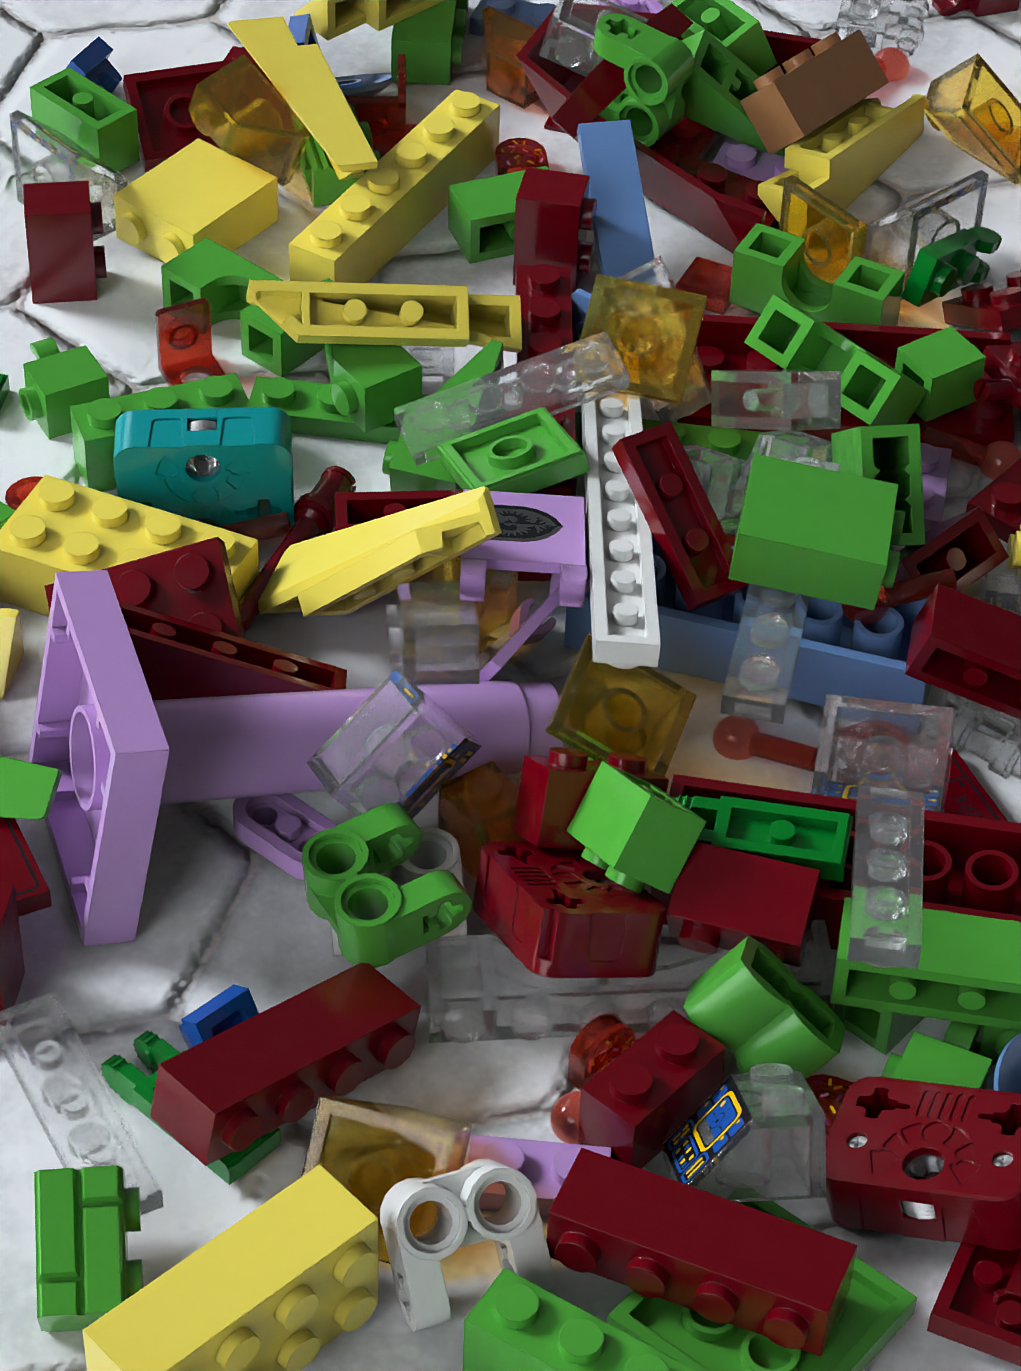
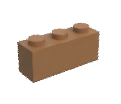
(812, 89)

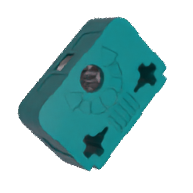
(207, 462)

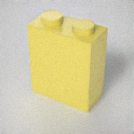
(193, 198)

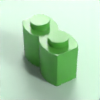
(763, 1012)

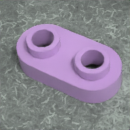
(288, 828)

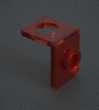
(383, 108)
(185, 341)

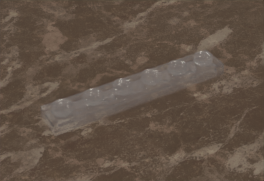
(767, 645)

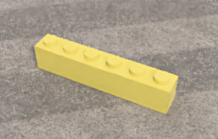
(401, 195)

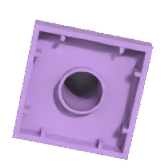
(137, 753)

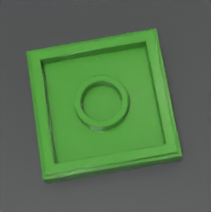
(514, 455)

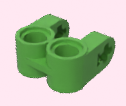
(653, 74)
(367, 909)

